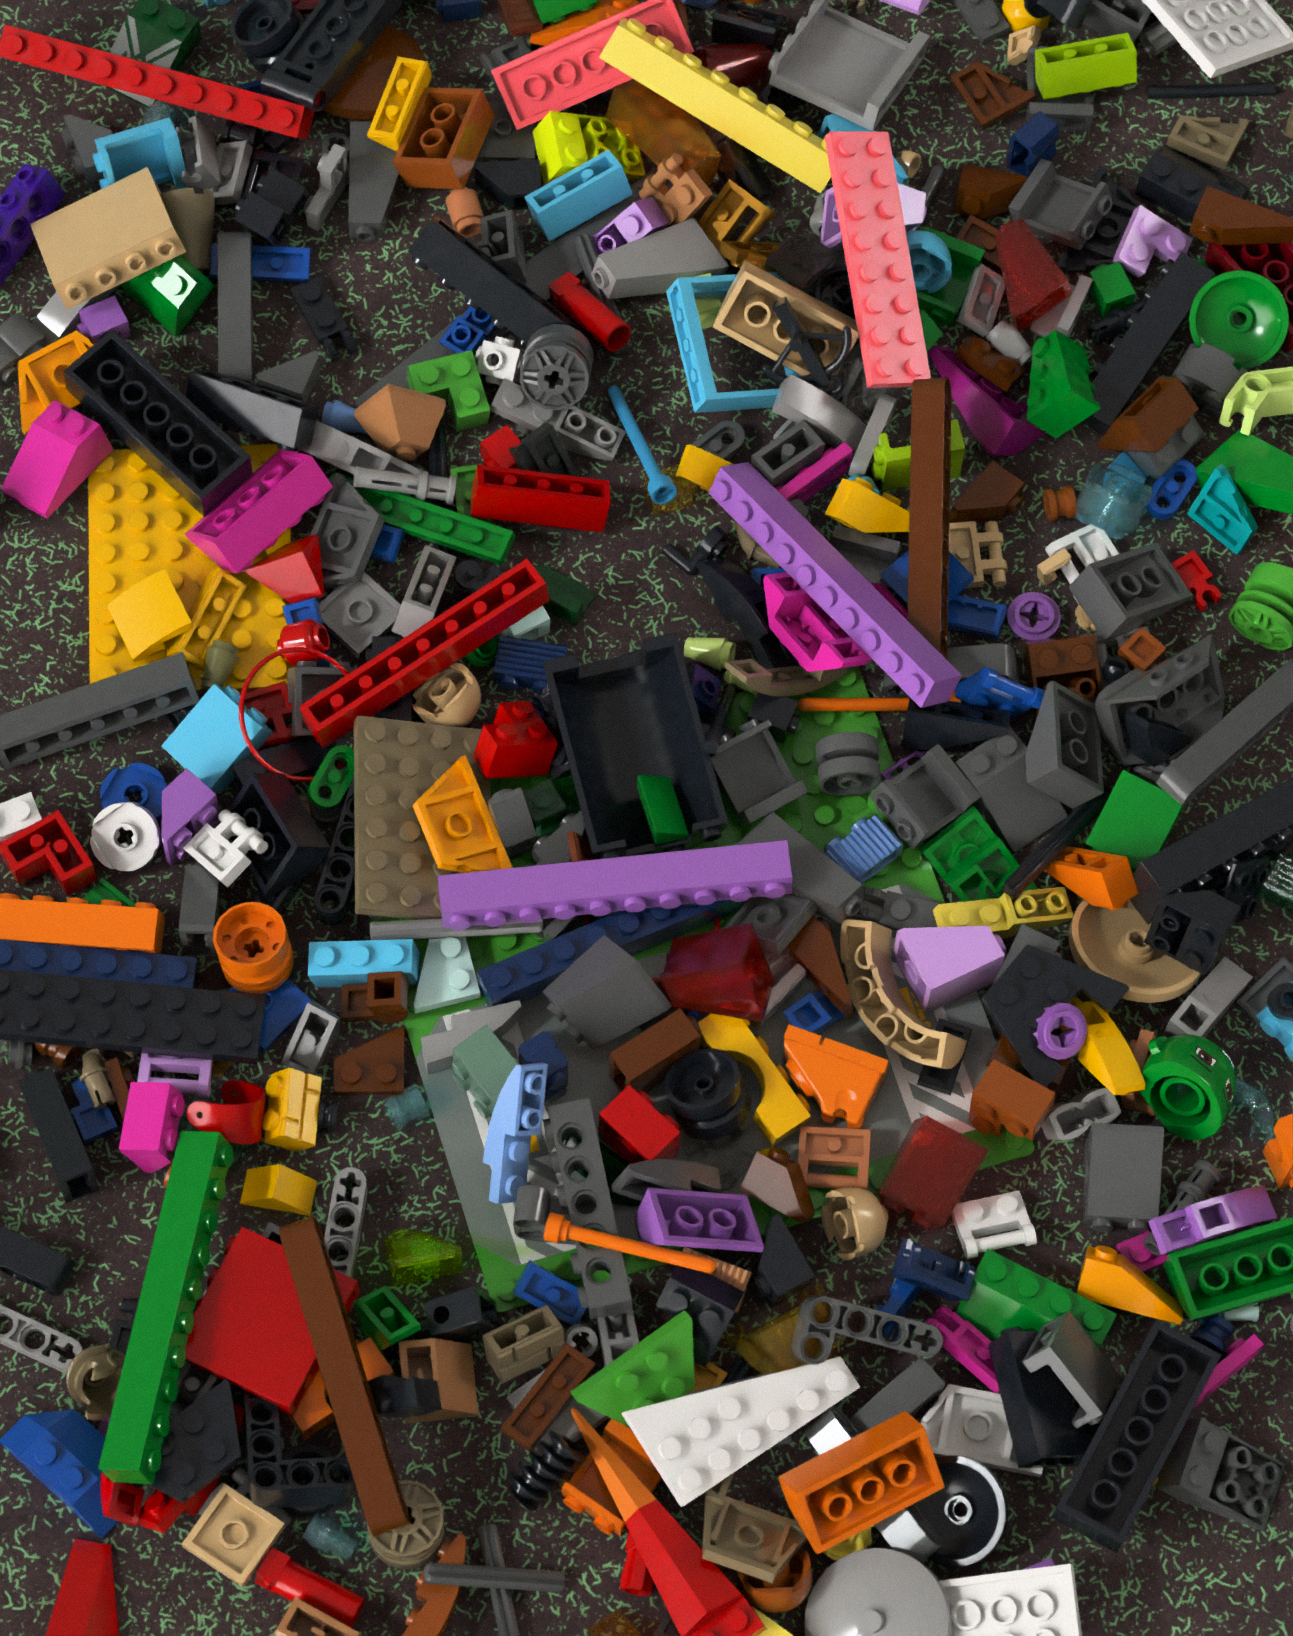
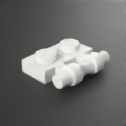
(218, 855)

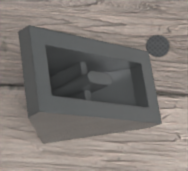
(293, 377)

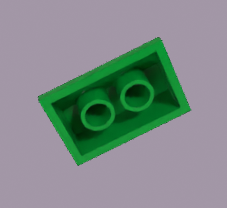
(170, 292)

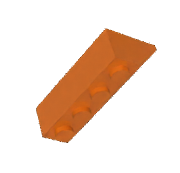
(862, 1481)

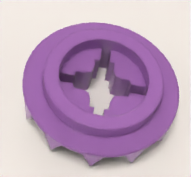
(1046, 610)
(1070, 1040)

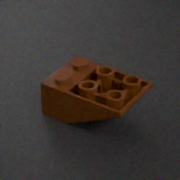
(1151, 418)
(1066, 660)

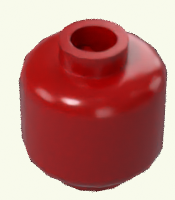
(303, 634)

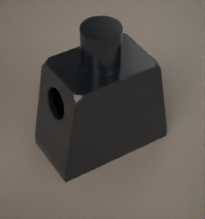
(459, 1316)

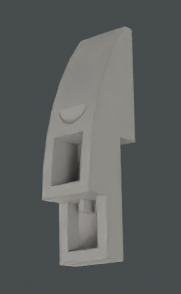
(575, 427)
(347, 452)

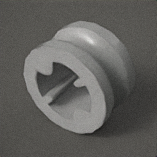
(590, 1336)

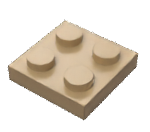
(233, 1535)

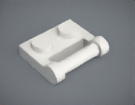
(1089, 544)
(993, 1216)

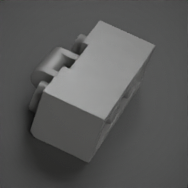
(424, 591)

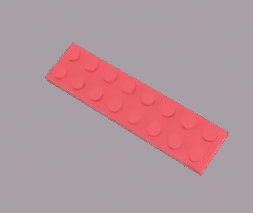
(877, 258)

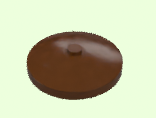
(365, 86)

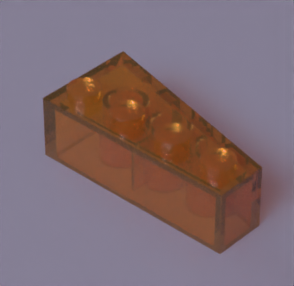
(662, 129)

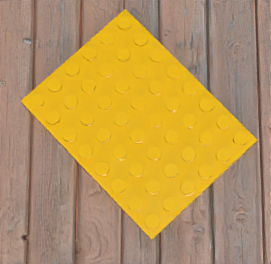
(141, 529)

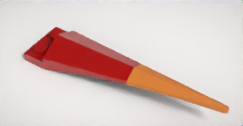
(693, 1589)

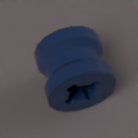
(1213, 1332)

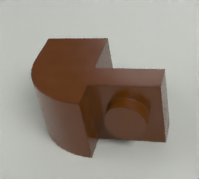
(379, 999)

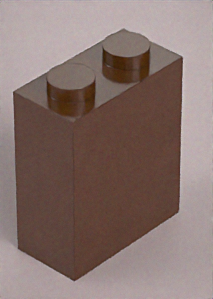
(650, 1054)

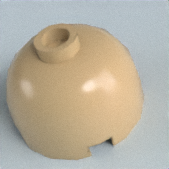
(448, 697)
(857, 1215)

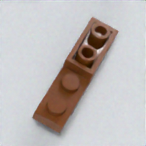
(437, 1599)

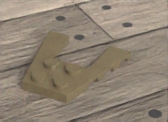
(747, 1536)

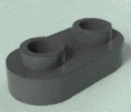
(712, 440)

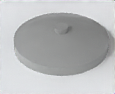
(878, 1596)

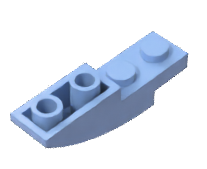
(513, 1121)

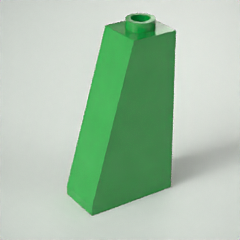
(1257, 469)

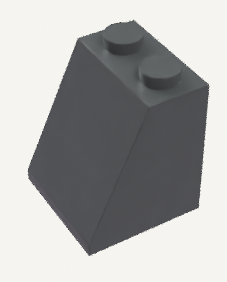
(604, 995)
(1122, 1176)

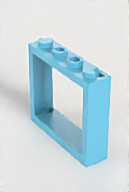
(694, 352)

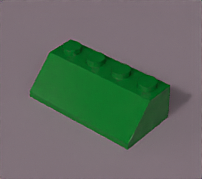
(1233, 1270)
(1014, 1296)

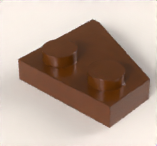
(989, 94)

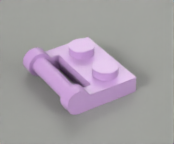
(174, 1064)

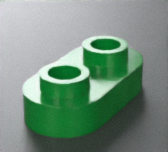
(331, 778)

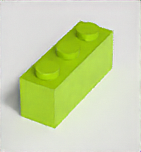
(1085, 66)

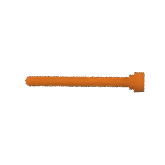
(857, 704)
(560, 1229)

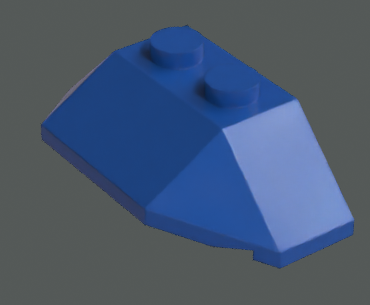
(65, 1457)

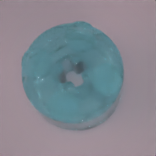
(1113, 499)

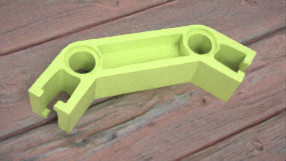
(1259, 396)

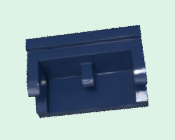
(933, 1271)

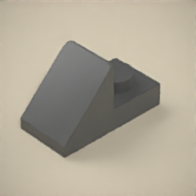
(311, 1039)

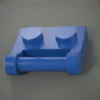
(994, 691)

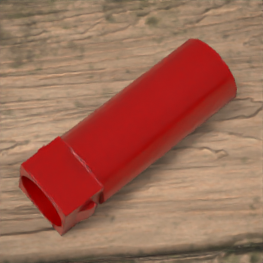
(589, 312)
(291, 1579)

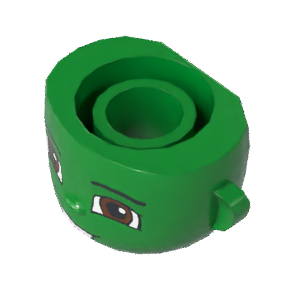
(1189, 1085)

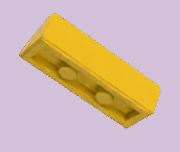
(399, 101)
(208, 616)

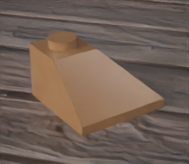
(401, 420)

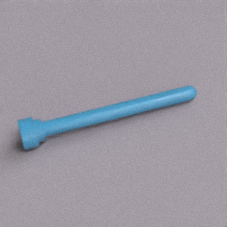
(659, 486)

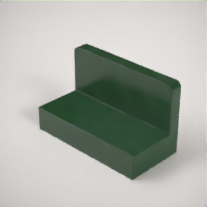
(567, 598)

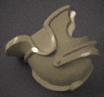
(95, 1378)

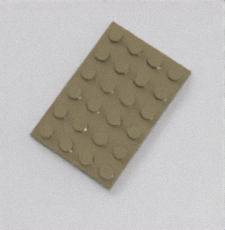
(391, 772)

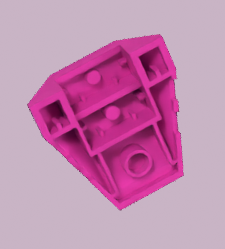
(809, 630)

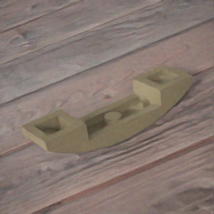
(782, 680)

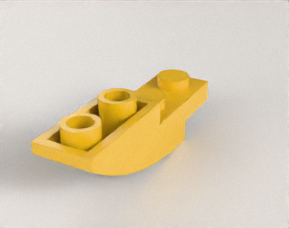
(1107, 1052)

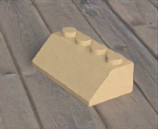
(750, 318)

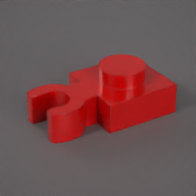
(1196, 578)

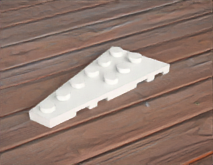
(720, 1430)

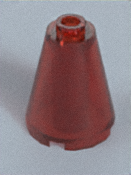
(739, 62)

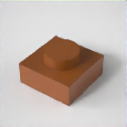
(1142, 650)

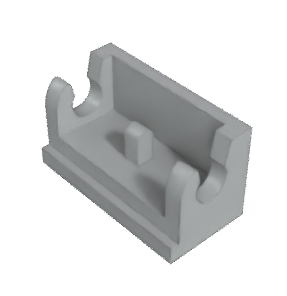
(199, 156)

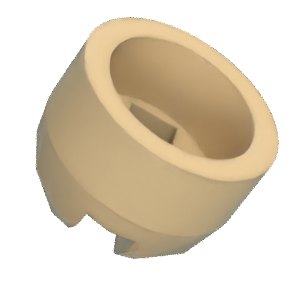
(909, 161)

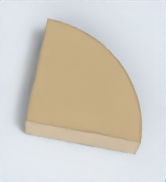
(1020, 43)
(1047, 568)

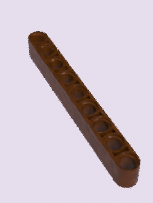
(930, 510)
(344, 1376)

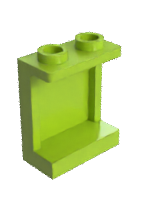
(893, 464)

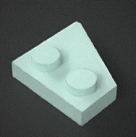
(446, 975)

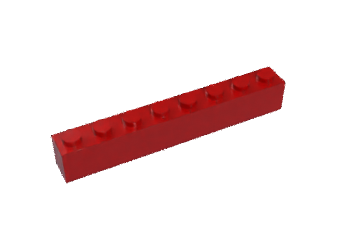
(425, 652)

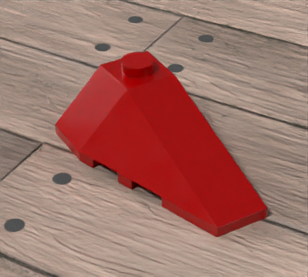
(86, 1594)

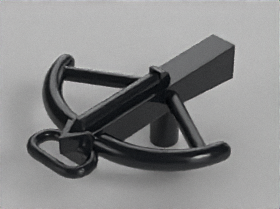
(801, 343)

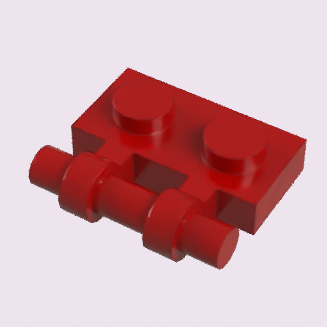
(274, 705)

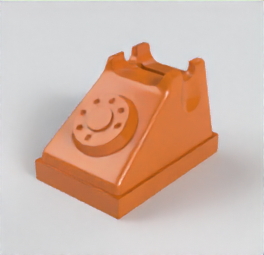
(834, 1074)

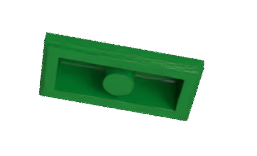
(661, 808)

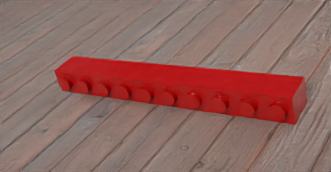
(156, 82)

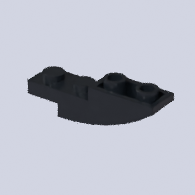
(744, 600)

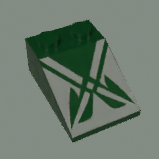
(156, 35)

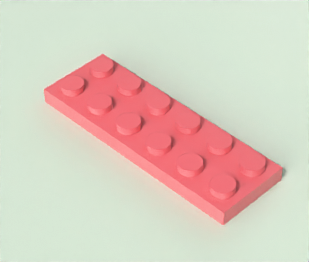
(571, 67)

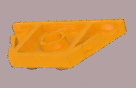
(43, 378)
(460, 823)

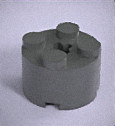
(1208, 376)

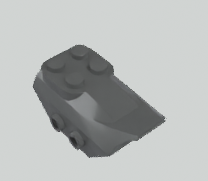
(1178, 691)

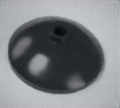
(978, 1532)

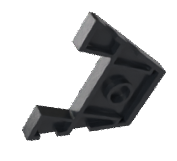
(1038, 982)

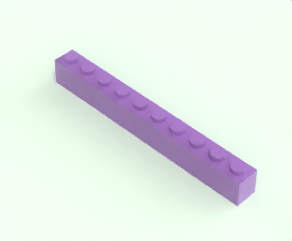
(835, 584)
(615, 885)

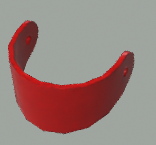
(239, 1119)

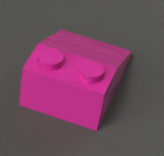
(55, 459)

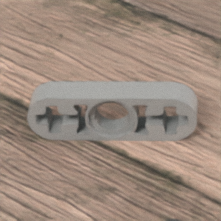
(877, 424)

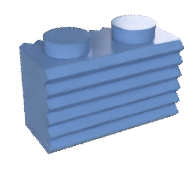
(866, 849)

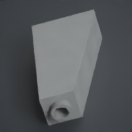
(657, 261)

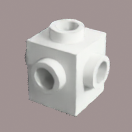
(499, 360)

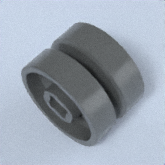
(848, 764)

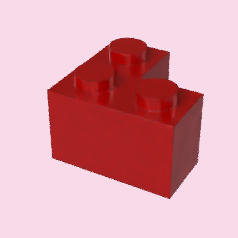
(515, 743)
(47, 847)

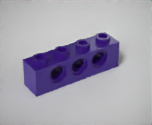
(25, 200)

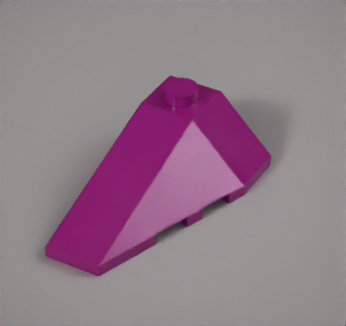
(989, 414)

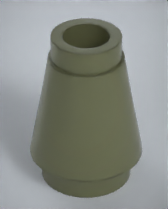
(219, 663)

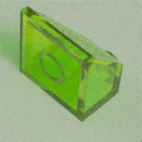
(420, 1257)

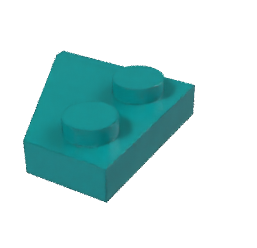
(1223, 511)

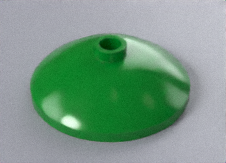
(1245, 292)

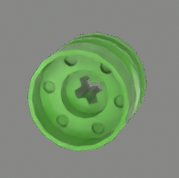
(1266, 607)

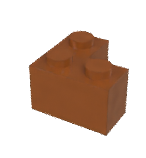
(1009, 1102)

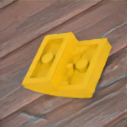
(149, 615)

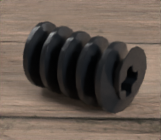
(545, 1470)

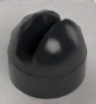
(1113, 673)

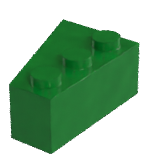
(1059, 385)

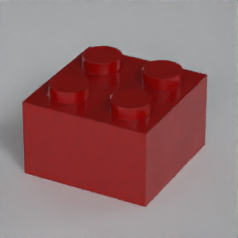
(637, 1129)

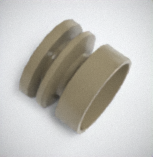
(416, 1542)

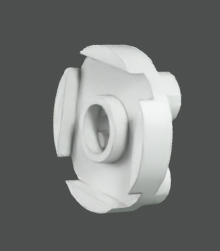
(145, 836)

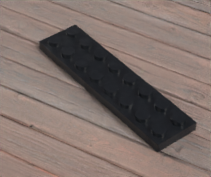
(130, 1016)

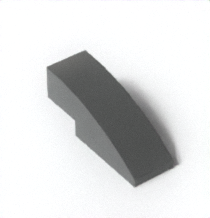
(666, 1175)
(907, 1393)

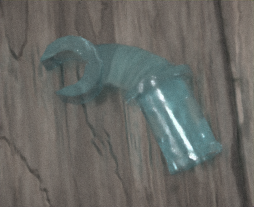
(1258, 1104)

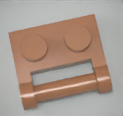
(834, 1148)

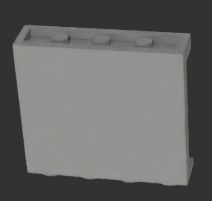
(845, 64)

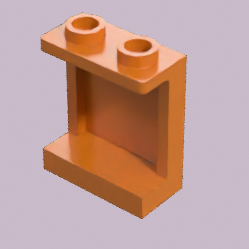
(588, 1489)

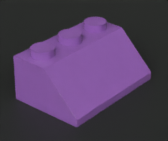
(698, 1220)

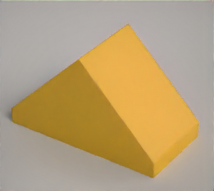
(279, 1189)

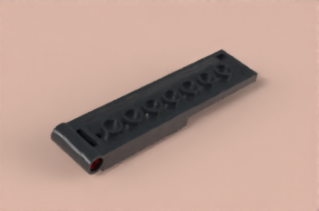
(327, 50)

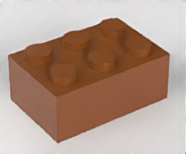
(444, 138)

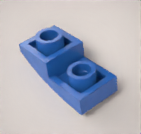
(469, 331)

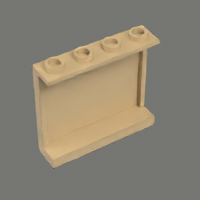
(107, 238)

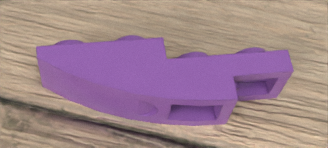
(1212, 1219)

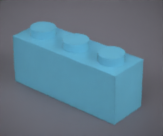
(578, 195)
(351, 961)

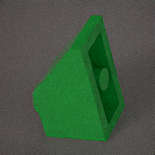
(385, 1318)

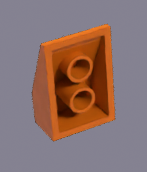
(579, 20)

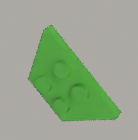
(646, 1374)

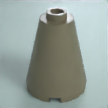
(194, 223)

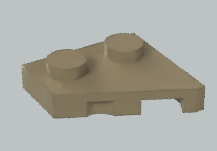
(1207, 138)

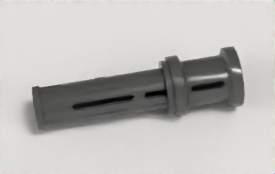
(1189, 1192)

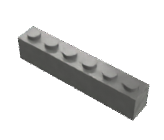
(96, 710)

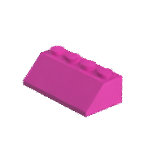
(260, 510)

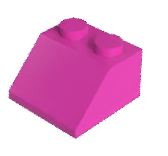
(151, 1124)

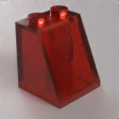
(1029, 273)
(719, 973)
(930, 1172)

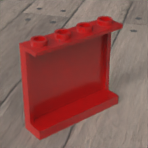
(254, 1324)

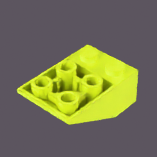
(572, 139)

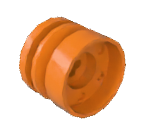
(253, 948)

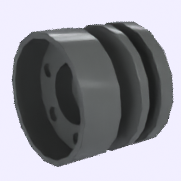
(559, 350)

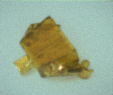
(771, 1343)

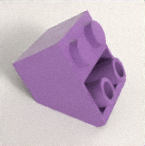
(185, 810)

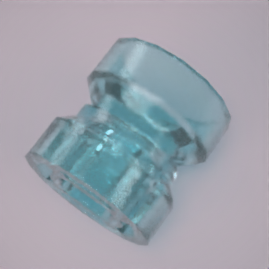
(406, 1107)

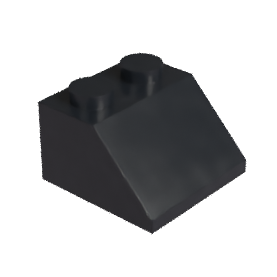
(780, 1267)

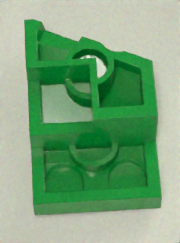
(971, 858)

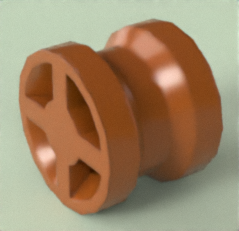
(1059, 503)

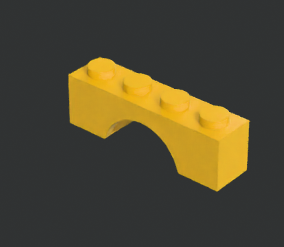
(780, 1109)

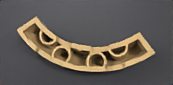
(875, 995)

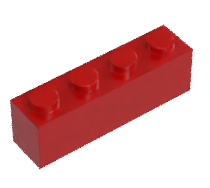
(540, 498)

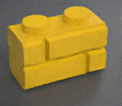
(292, 1109)

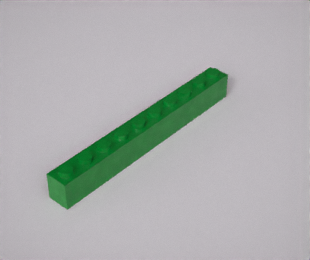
(166, 1308)

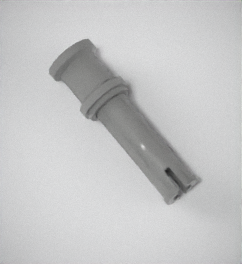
(420, 485)

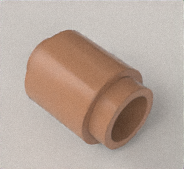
(465, 211)

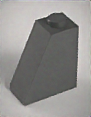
(199, 910)

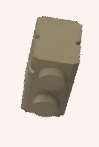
(524, 1343)

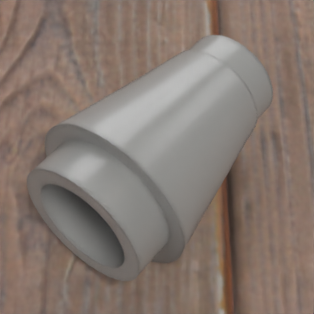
(1009, 342)

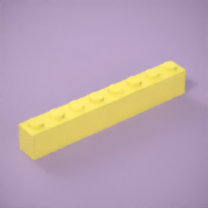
(718, 102)

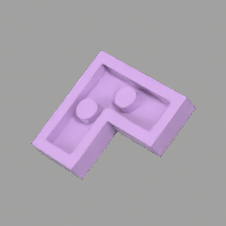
(1146, 237)

